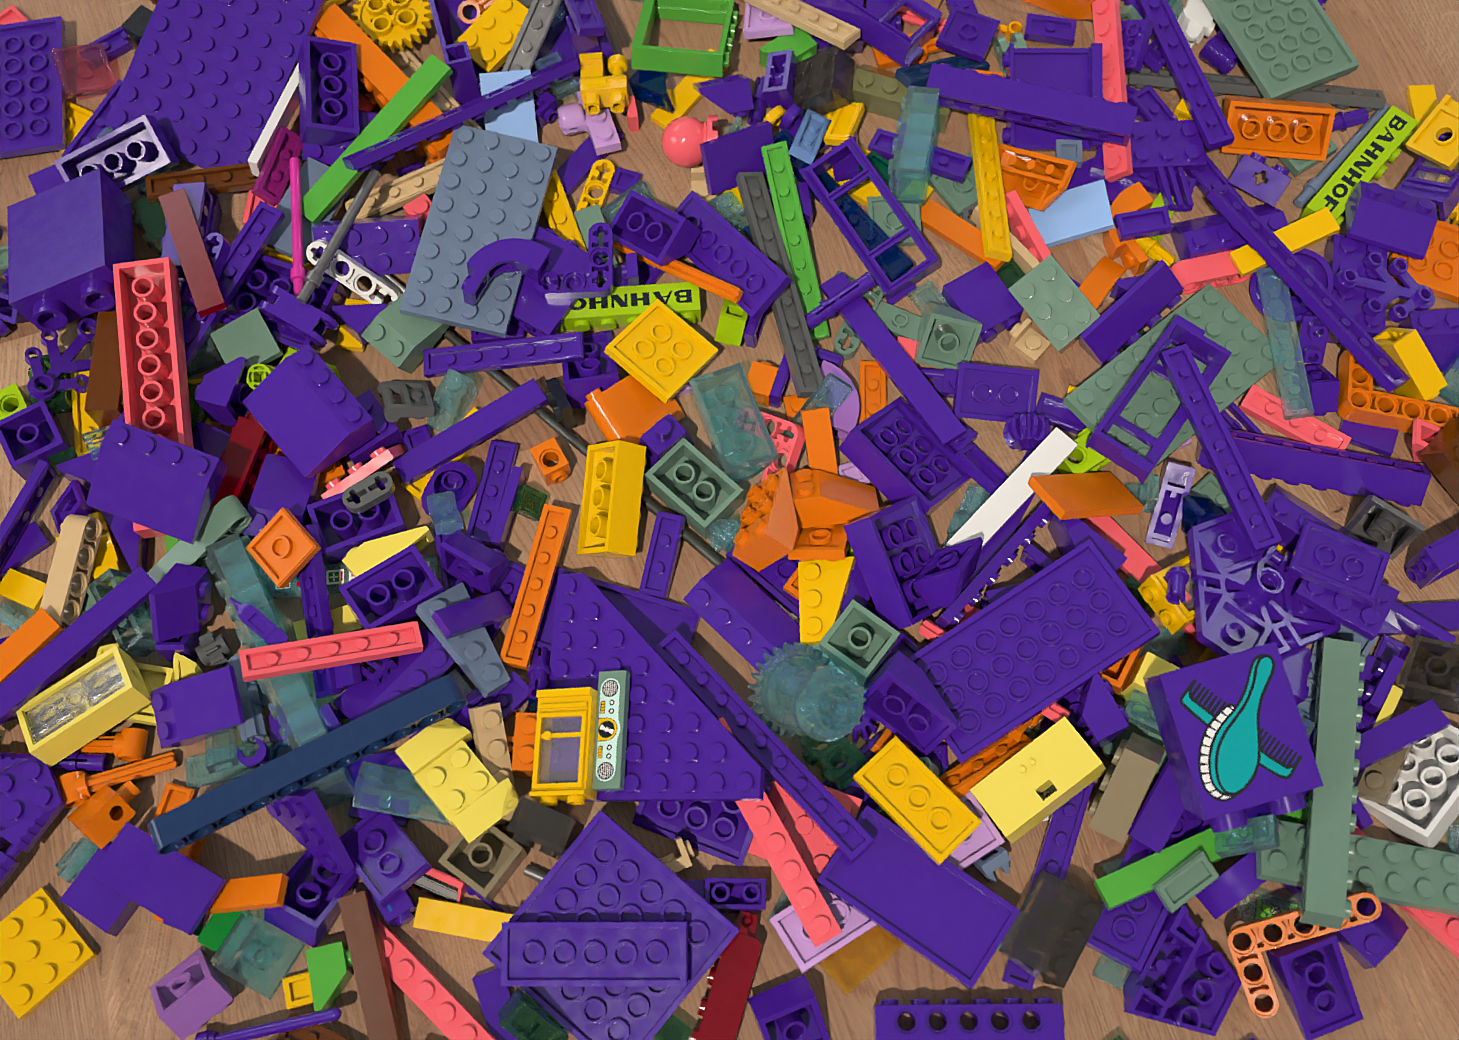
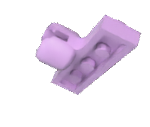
(602, 131)

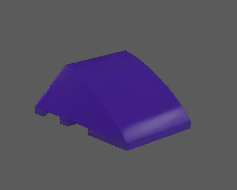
(1182, 979)

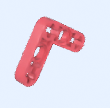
(784, 444)

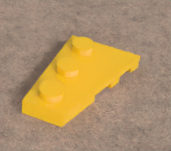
(821, 596)

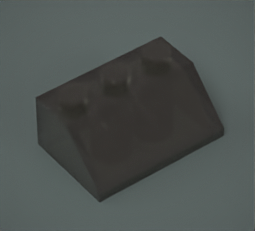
(1052, 929)

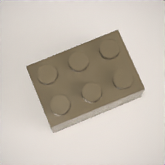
(1125, 786)

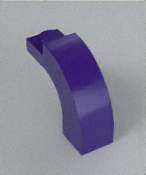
(502, 257)
(1231, 886)

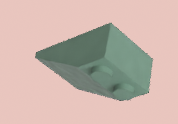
(402, 336)

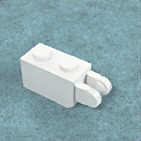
(1196, 21)

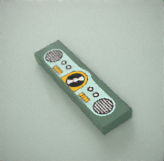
(611, 731)

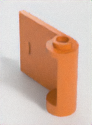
(628, 410)

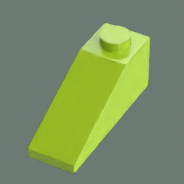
(731, 324)

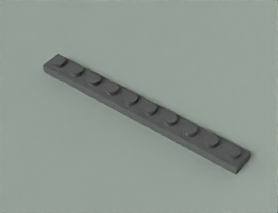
(1245, 86)
(787, 306)

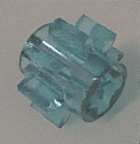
(722, 534)

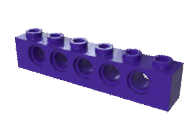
(1048, 1017)

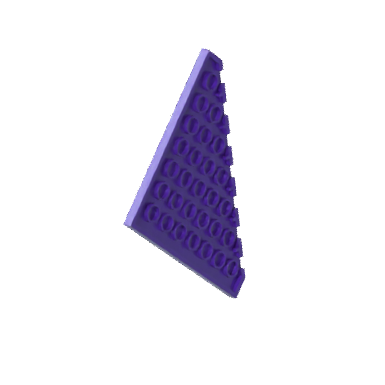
(672, 737)

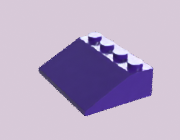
(255, 288)
(309, 413)
(904, 457)
(154, 481)
(891, 552)
(707, 825)

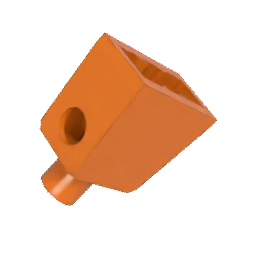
(105, 813)

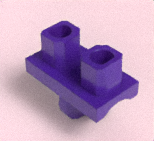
(1312, 339)

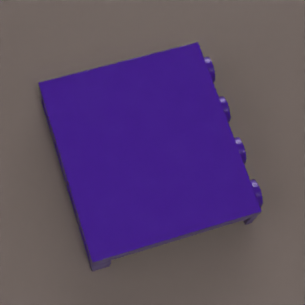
(1064, 71)
(541, 315)

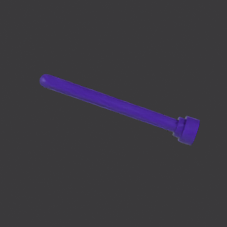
(274, 1027)

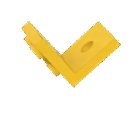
(1425, 140)

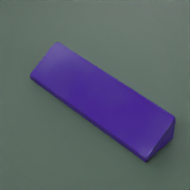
(1159, 813)

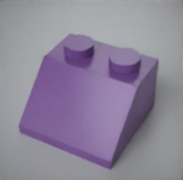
(190, 995)

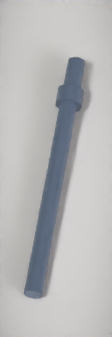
(1315, 184)

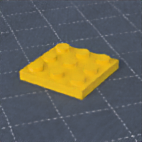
(661, 351)
(38, 953)

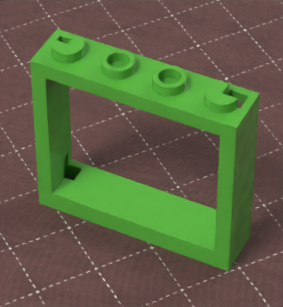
(684, 60)

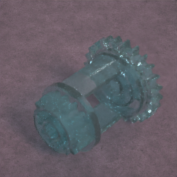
(806, 695)

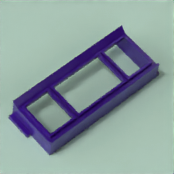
(880, 33)
(901, 287)
(1202, 349)

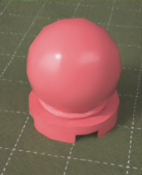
(683, 139)

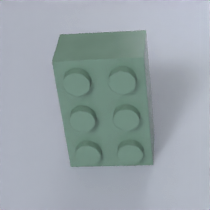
(1054, 303)
(694, 487)

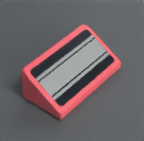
(441, 886)

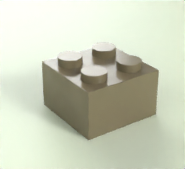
(485, 862)

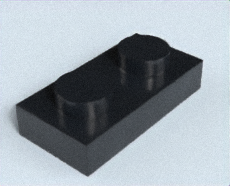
(560, 404)

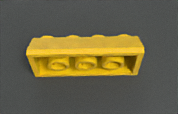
(611, 500)

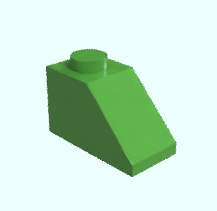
(800, 43)
(328, 973)

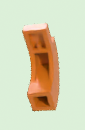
(1131, 254)

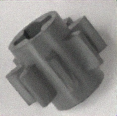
(213, 649)

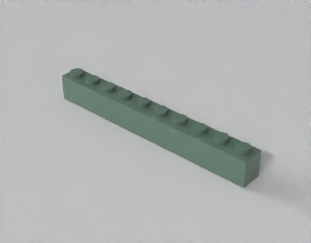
(1330, 806)

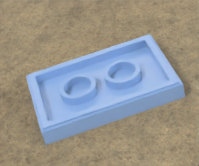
(519, 116)
(1075, 214)

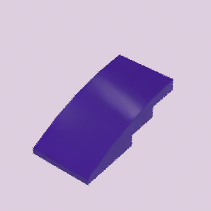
(162, 884)

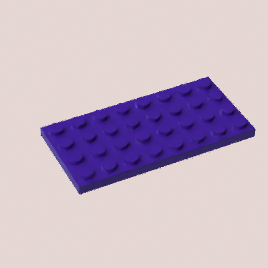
(1033, 647)

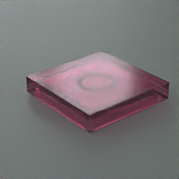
(83, 70)

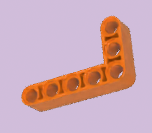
(1396, 411)
(1289, 935)

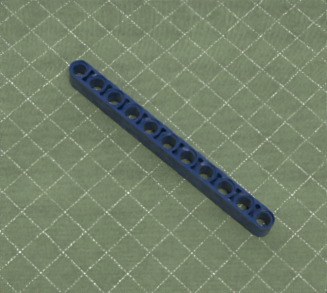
(306, 764)

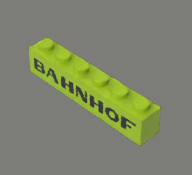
(1364, 163)
(629, 302)

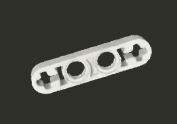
(356, 271)

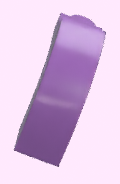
(847, 414)

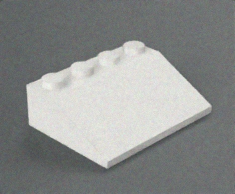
(1425, 792)

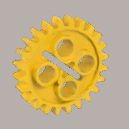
(393, 21)

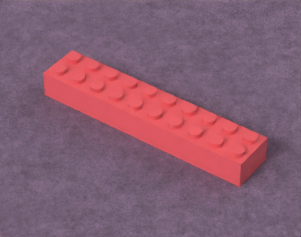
(152, 352)

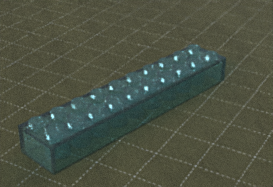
(289, 695)

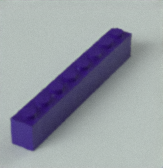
(1033, 104)
(1328, 468)

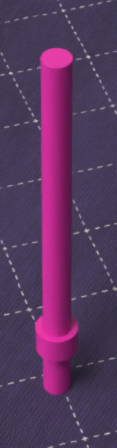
(298, 271)

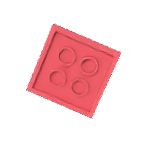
(807, 837)

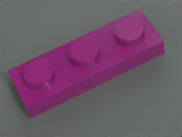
(276, 168)

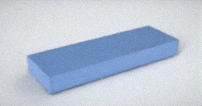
(809, 136)

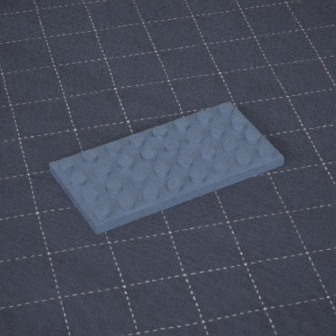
(485, 194)

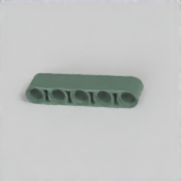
(220, 522)

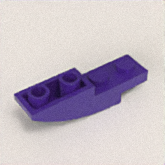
(732, 894)

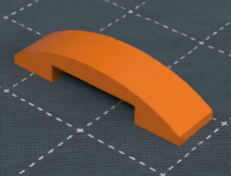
(1101, 281)

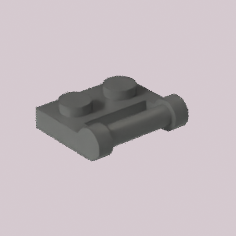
(414, 396)

